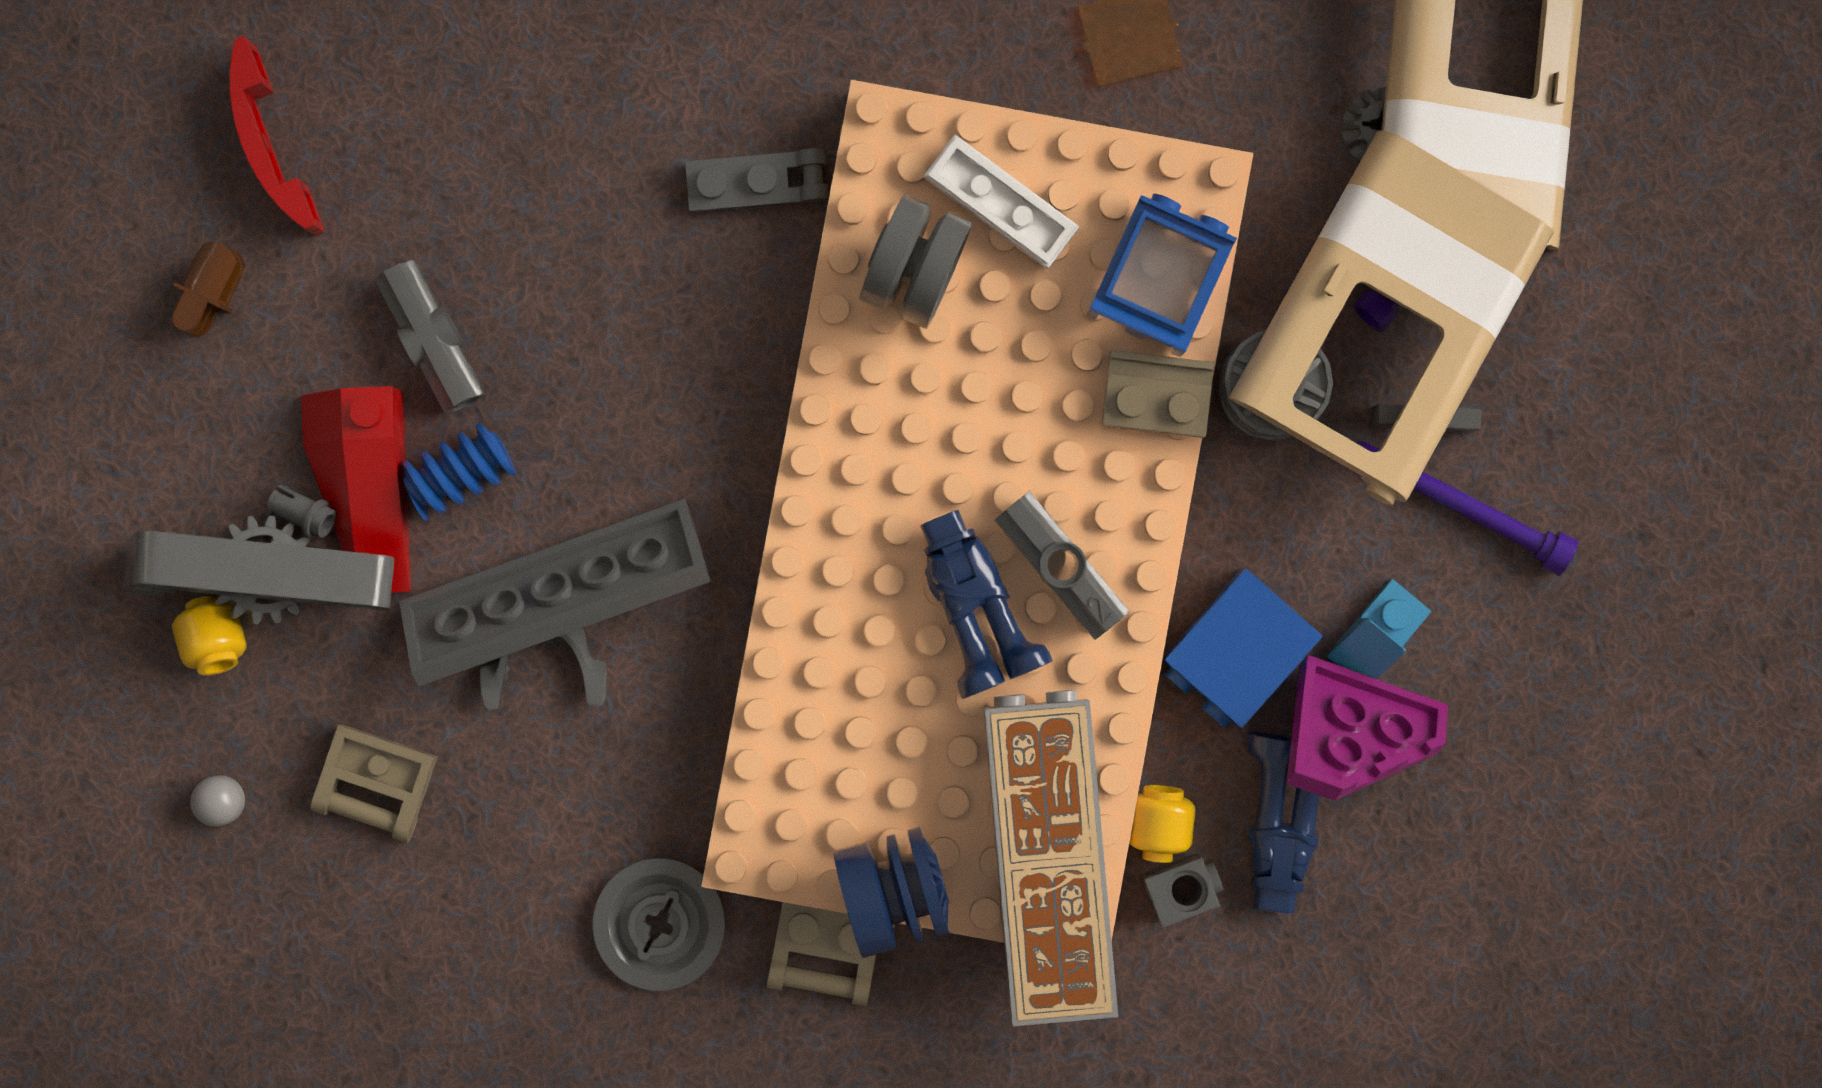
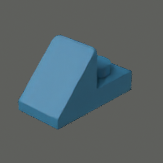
(1380, 632)

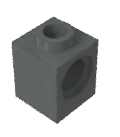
(1159, 885)

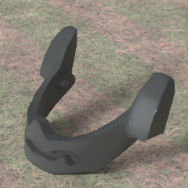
(592, 671)

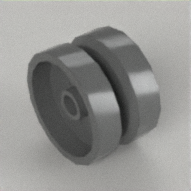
(909, 259)

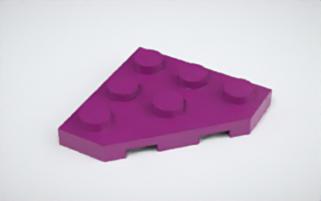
(1357, 730)

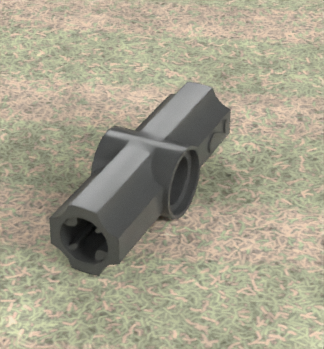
(430, 337)
(1086, 591)

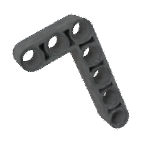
(172, 562)

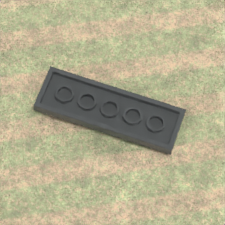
(552, 592)

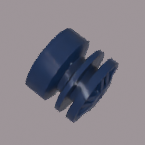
(891, 892)

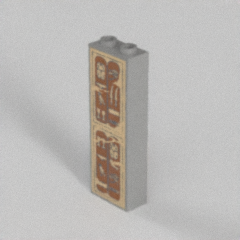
(1050, 859)

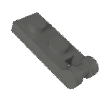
(755, 181)

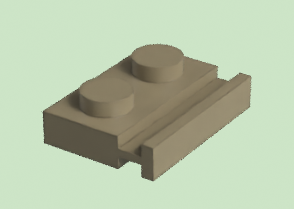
(1157, 394)

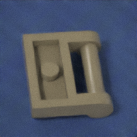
(378, 766)
(820, 935)

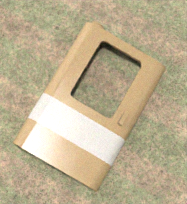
(1491, 137)
(1433, 248)

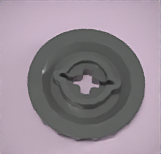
(623, 932)

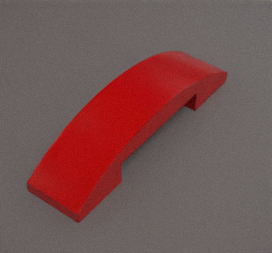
(248, 83)

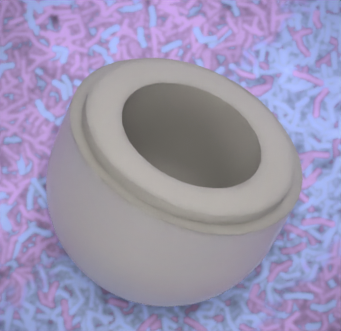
(217, 800)

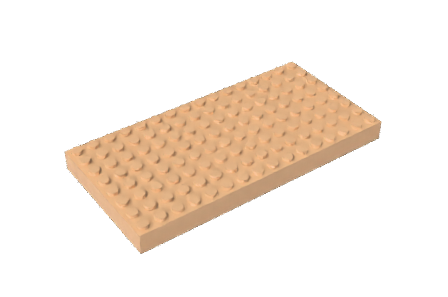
(849, 660)

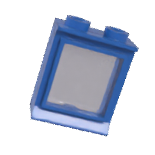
(1163, 272)

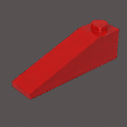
(357, 460)

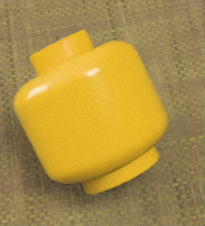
(208, 637)
(1162, 823)

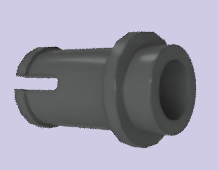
(311, 516)

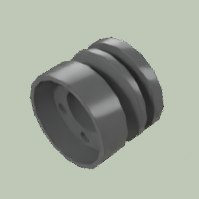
(1310, 397)

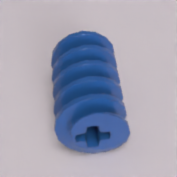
(457, 470)

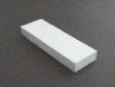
(1001, 202)

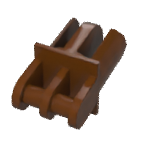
(207, 287)

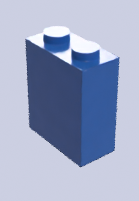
(1239, 649)

